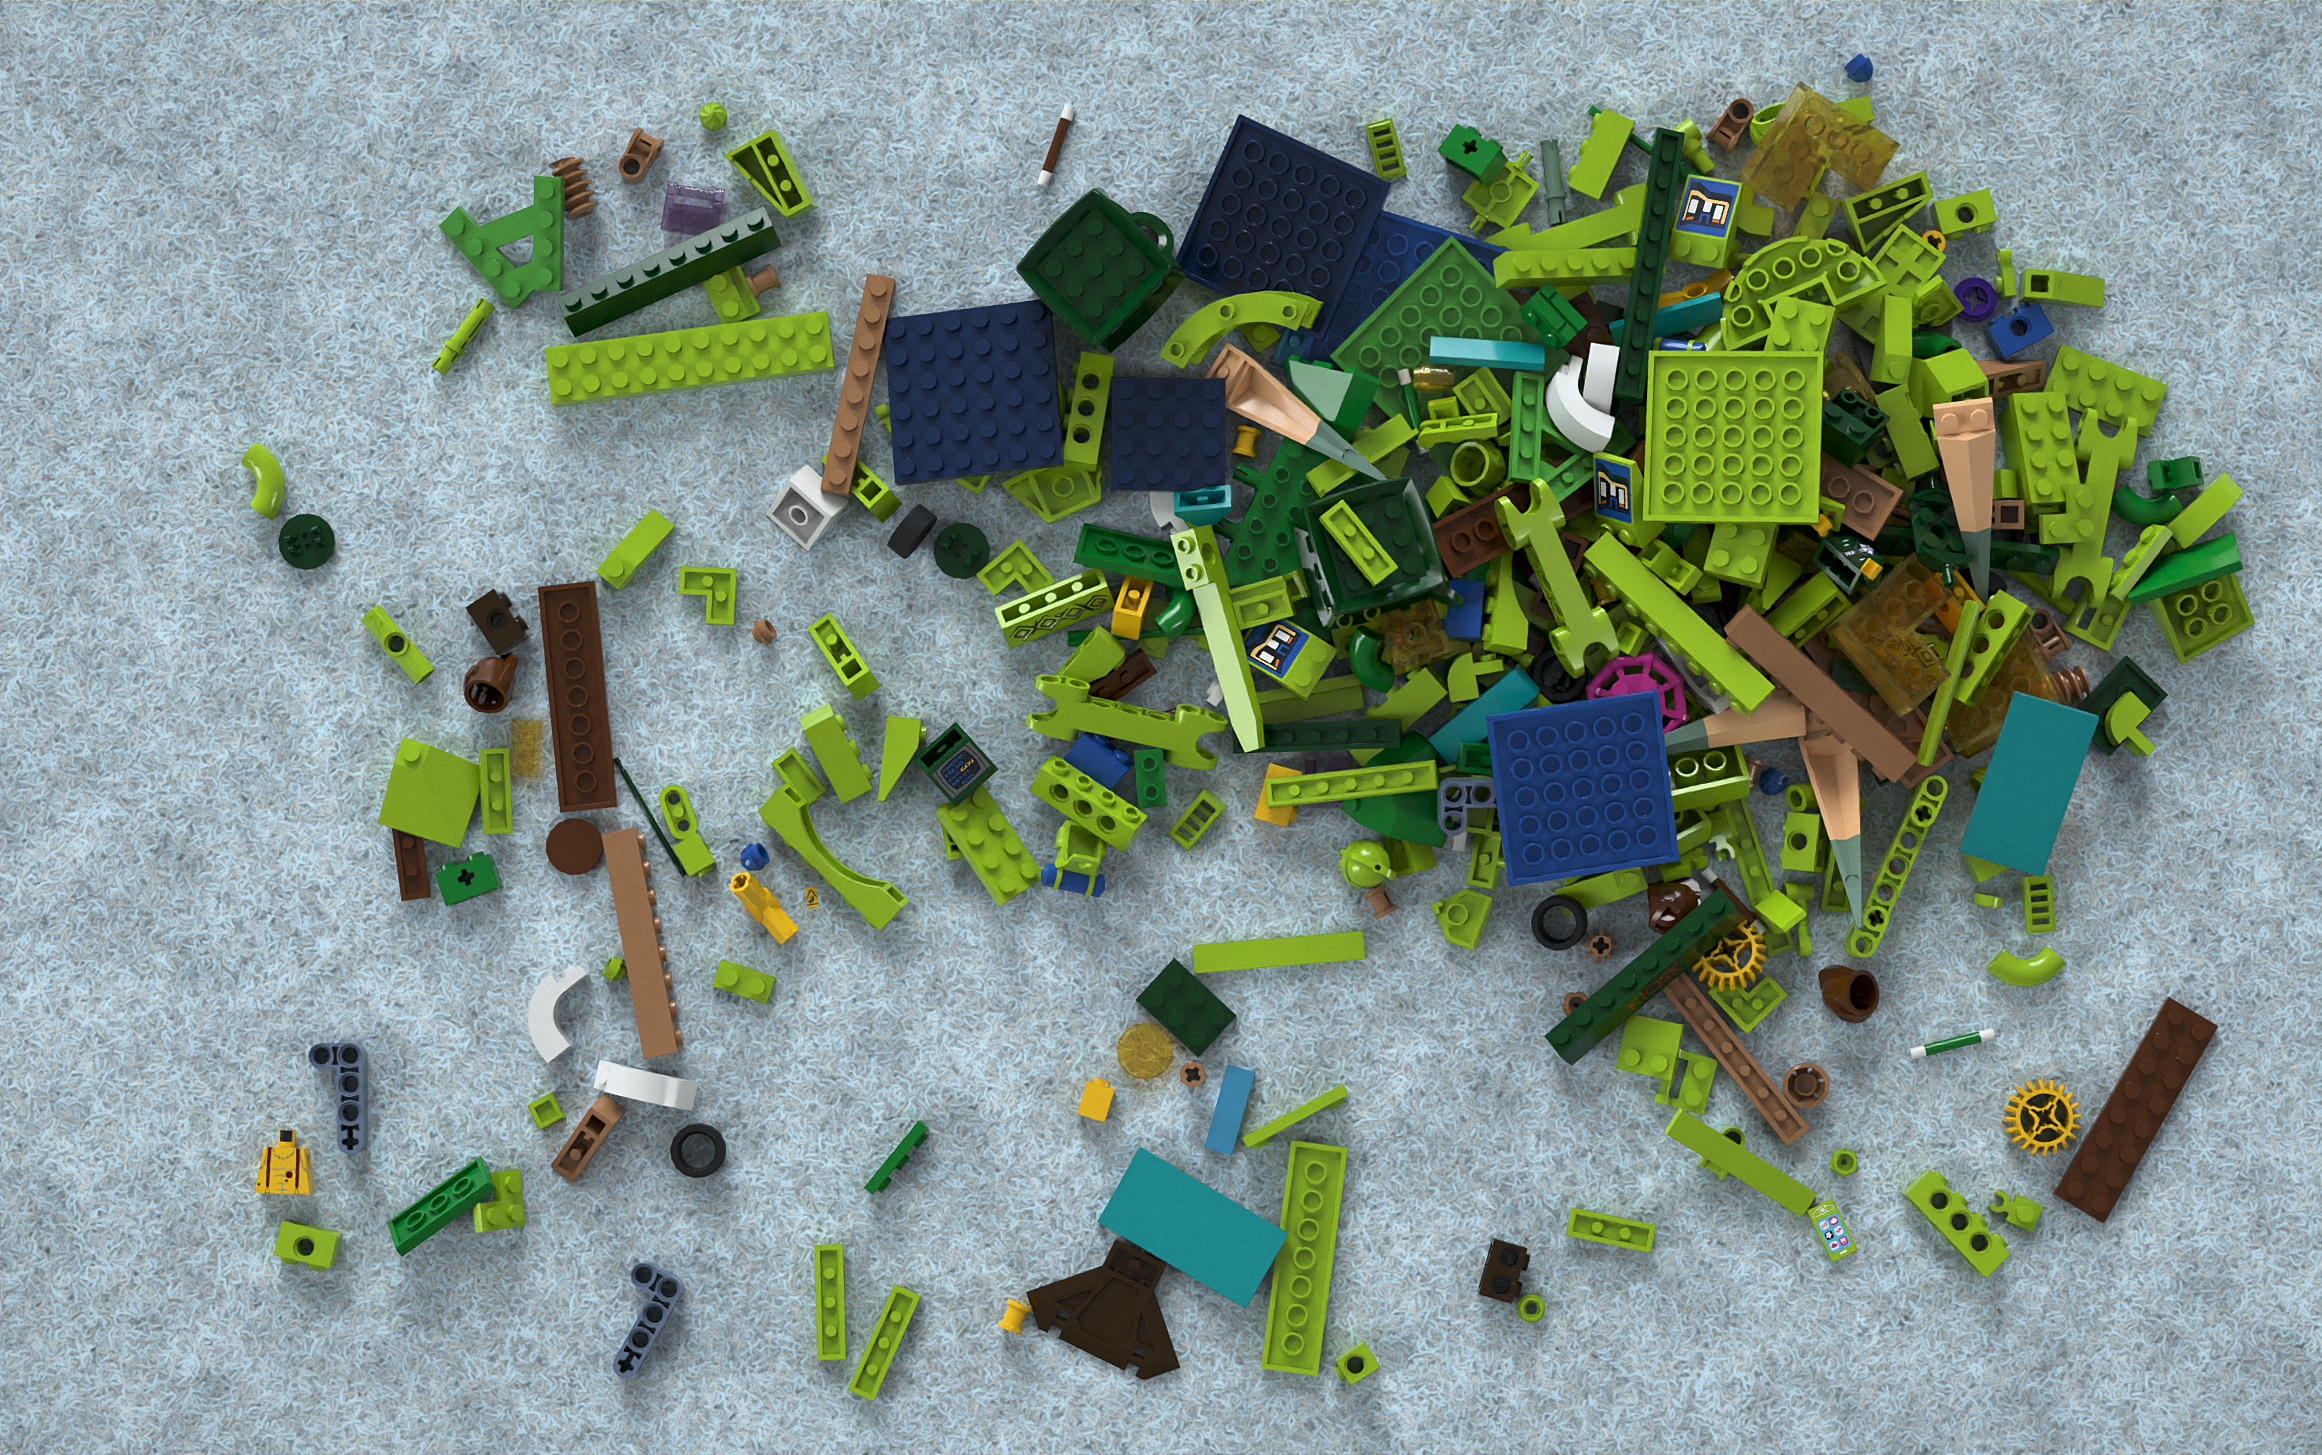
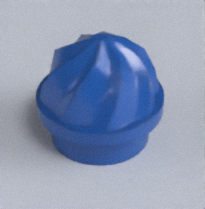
(1859, 69)
(1772, 781)
(754, 857)

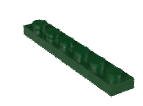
(1328, 736)

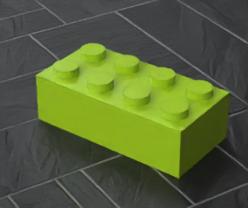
(1707, 776)

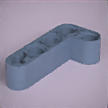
(1464, 800)
(344, 1096)
(644, 1322)

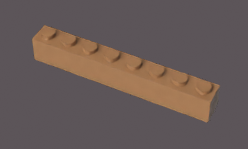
(1820, 693)
(641, 942)

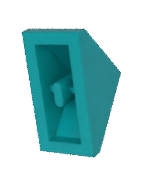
(1203, 505)

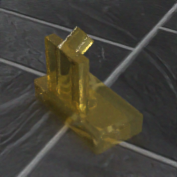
(1849, 377)

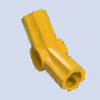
(1714, 283)
(763, 906)

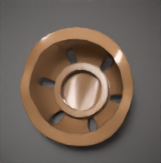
(1806, 1084)

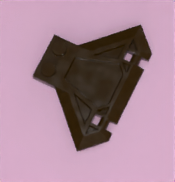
(1111, 1311)

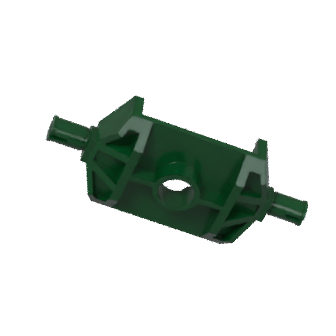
(1935, 511)

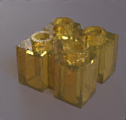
(1422, 621)

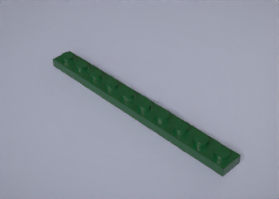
(1648, 265)
(1900, 542)

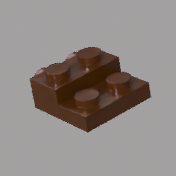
(1593, 332)

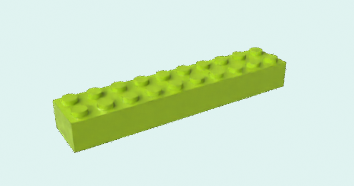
(690, 359)
(1744, 550)

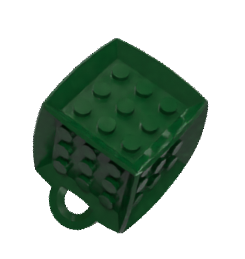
(1102, 269)
(1401, 525)

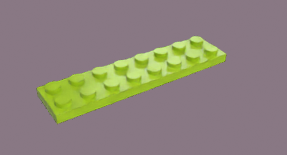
(1305, 1259)

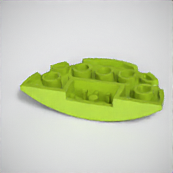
(1795, 268)

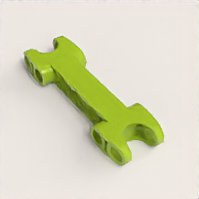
(1584, 232)
(2101, 460)
(1576, 621)
(1127, 722)
(1929, 807)

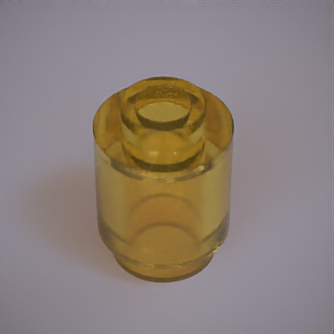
(1433, 378)

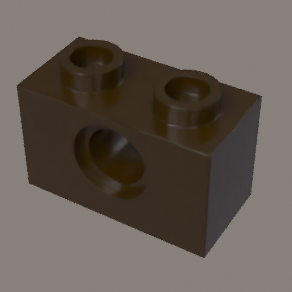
(483, 613)

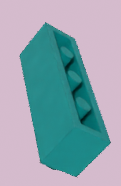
(1507, 694)

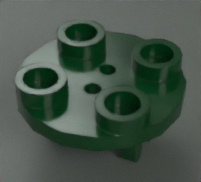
(319, 536)
(951, 541)

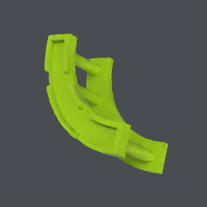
(1208, 325)

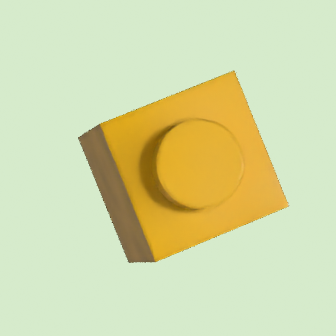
(1096, 1099)

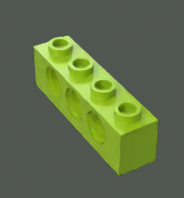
(1100, 369)
(2001, 641)
(1088, 803)
(1920, 1195)

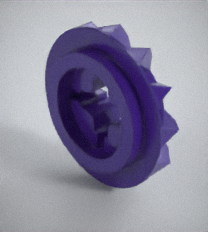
(1984, 292)

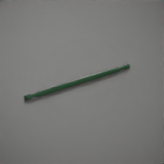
(650, 817)

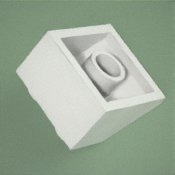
(805, 509)

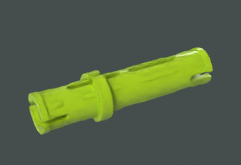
(459, 341)

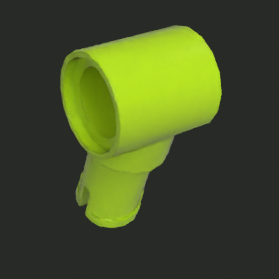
(1692, 146)

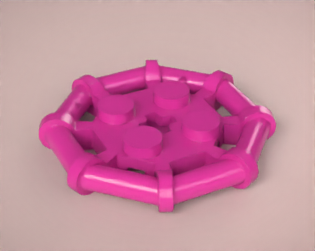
(1643, 682)

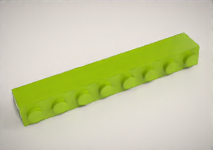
(1677, 625)

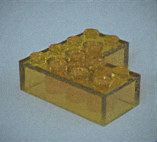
(1814, 134)
(1881, 635)
(2022, 671)

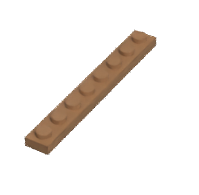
(857, 385)
(1735, 1059)

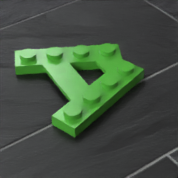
(541, 220)
(1531, 421)

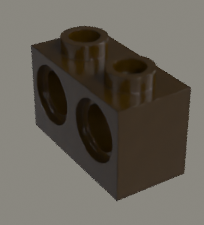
(1495, 1269)

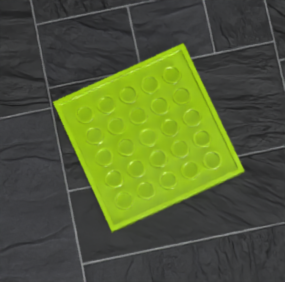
(1733, 437)

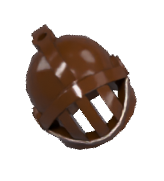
(495, 679)
(1671, 902)
(1849, 993)

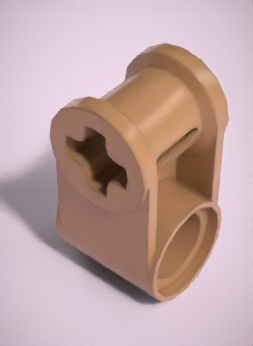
(1728, 128)
(641, 151)
(2049, 635)

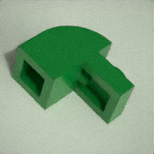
(2175, 474)

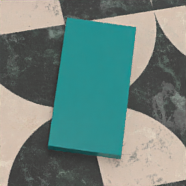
(2028, 783)
(1193, 1227)

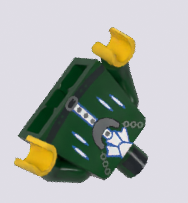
(1847, 559)

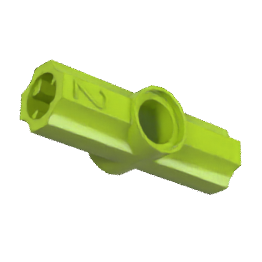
(410, 657)

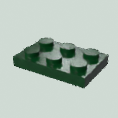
(2121, 679)
(1186, 1007)

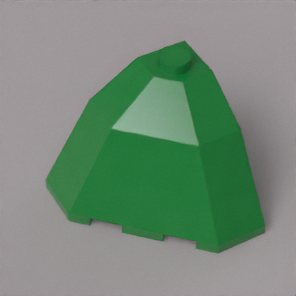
(1333, 395)
(1402, 815)

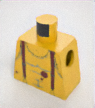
(285, 1167)

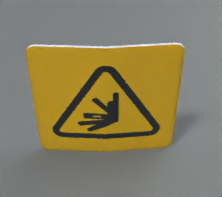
(811, 896)

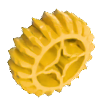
(1737, 948)
(2049, 1106)

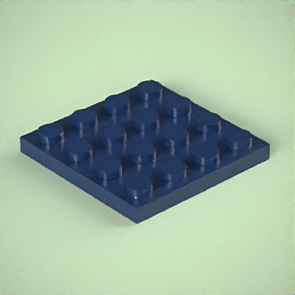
(1167, 434)

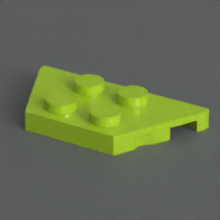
(1057, 491)

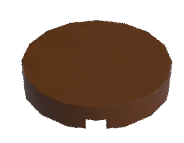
(574, 846)

